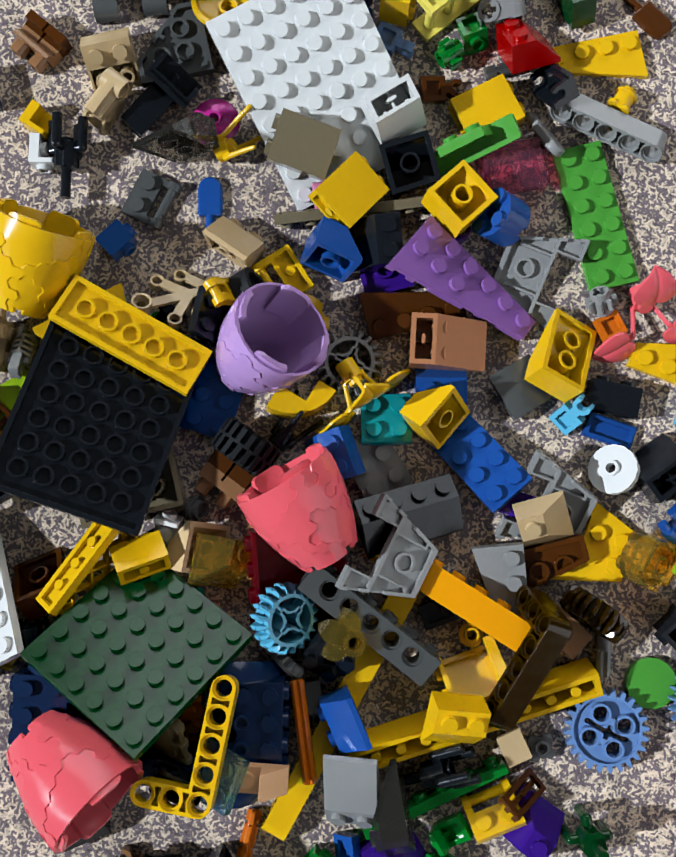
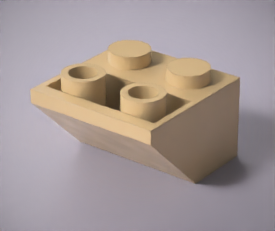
(110, 50)

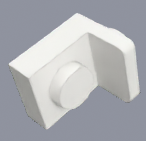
(38, 154)
(168, 524)

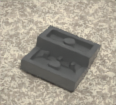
(515, 392)

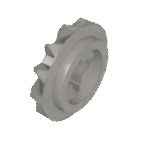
(288, 664)

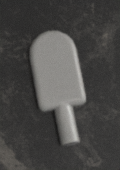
(545, 135)

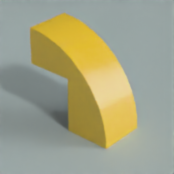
(287, 404)

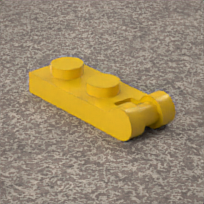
(220, 291)

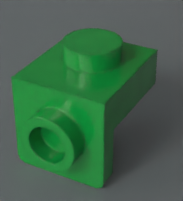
(449, 833)

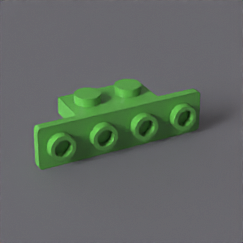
(476, 142)

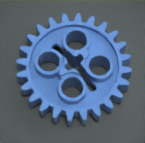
(595, 749)

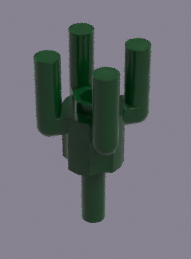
(588, 836)

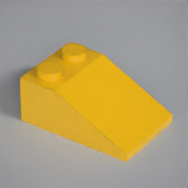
(562, 357)

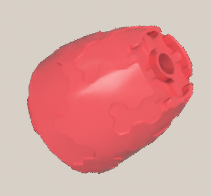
(302, 509)
(69, 777)

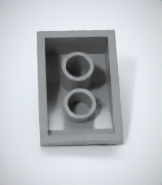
(350, 790)

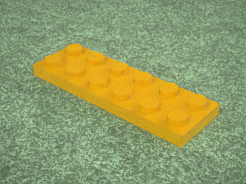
(130, 335)

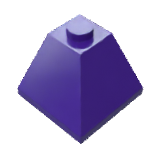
(542, 828)

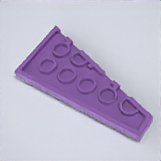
(456, 277)

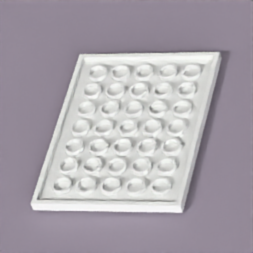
(311, 61)

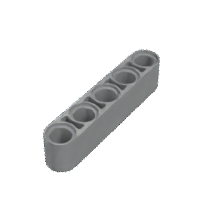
(612, 128)

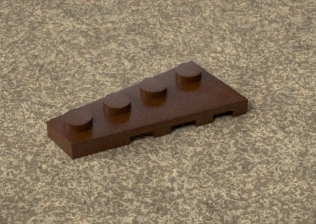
(391, 312)
(554, 558)

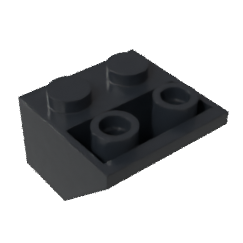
(657, 468)

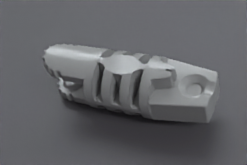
(22, 351)

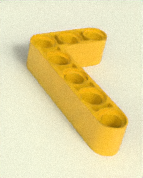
(204, 757)

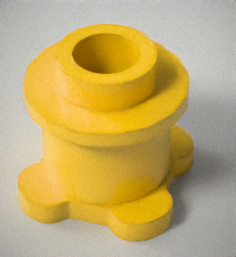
(623, 99)

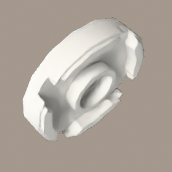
(625, 472)

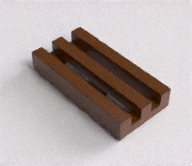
(510, 804)

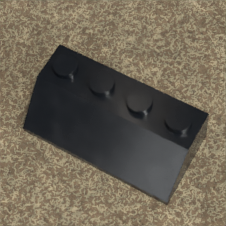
(429, 505)

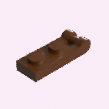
(193, 719)

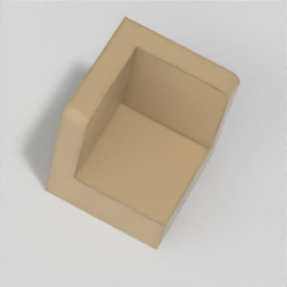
(513, 747)

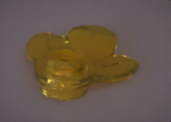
(338, 634)

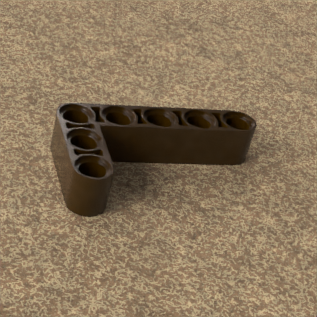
(532, 660)

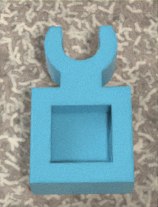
(570, 415)

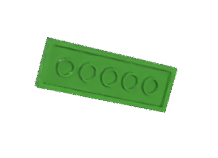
(595, 216)

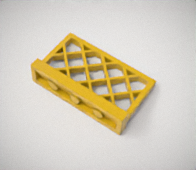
(78, 565)

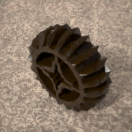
(594, 613)

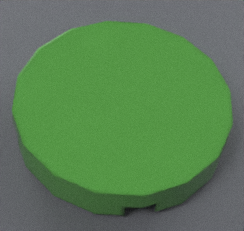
(649, 682)

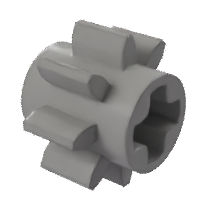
(601, 301)

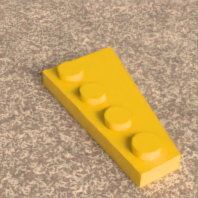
(605, 56)

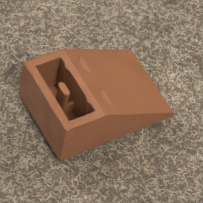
(447, 343)

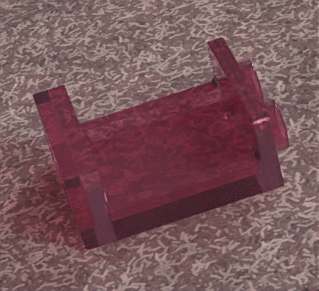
(516, 167)

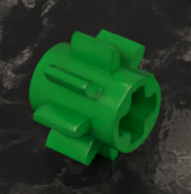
(449, 53)

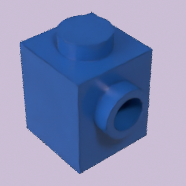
(118, 240)

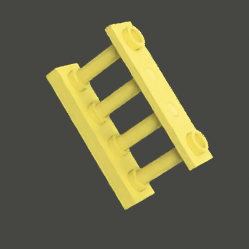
(439, 15)

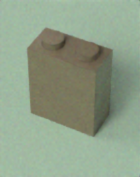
(302, 144)

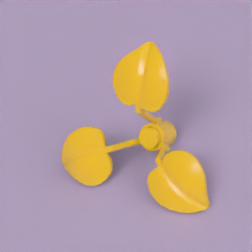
(352, 376)

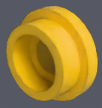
(462, 634)

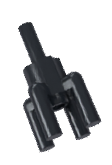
(66, 150)
(441, 771)

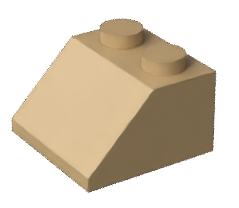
(234, 242)

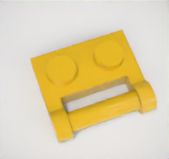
(287, 269)
(493, 820)

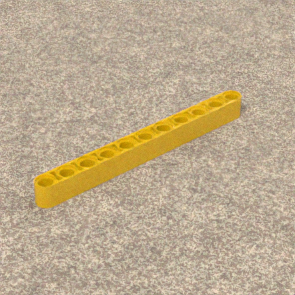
(287, 807)

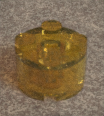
(647, 561)

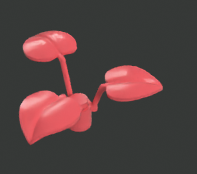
(657, 287)

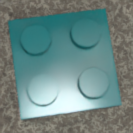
(383, 423)

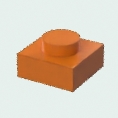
(609, 325)

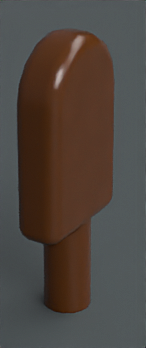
(650, 19)

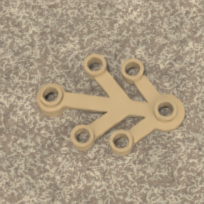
(179, 295)

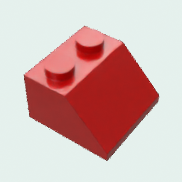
(523, 46)

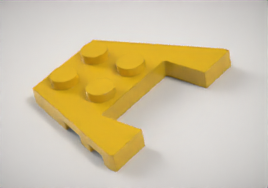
(604, 541)

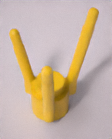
(228, 147)

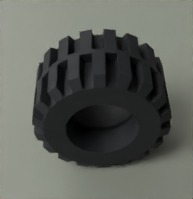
(244, 447)

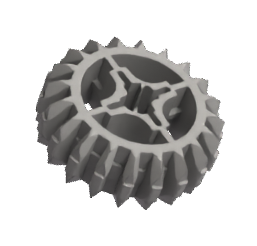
(357, 343)

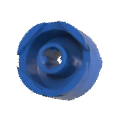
(503, 219)

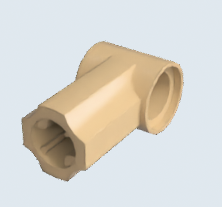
(111, 89)

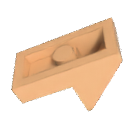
(266, 780)

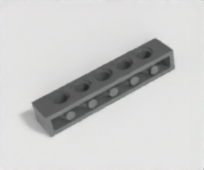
(417, 668)

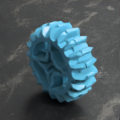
(291, 616)

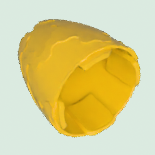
(38, 257)

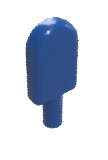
(210, 199)

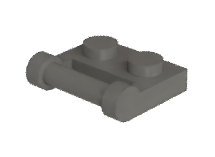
(145, 195)

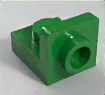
(473, 33)

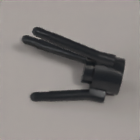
(282, 436)

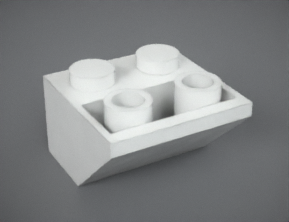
(394, 110)

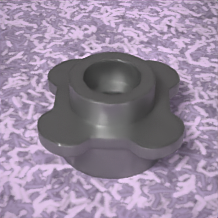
(536, 741)

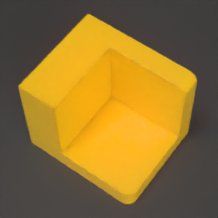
(36, 119)

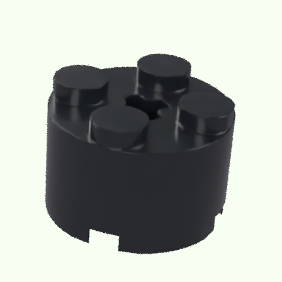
(321, 666)

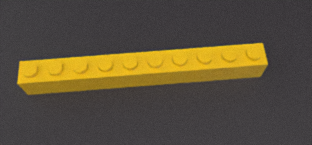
(560, 689)

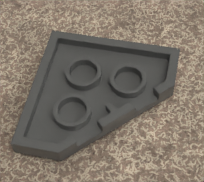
(183, 40)

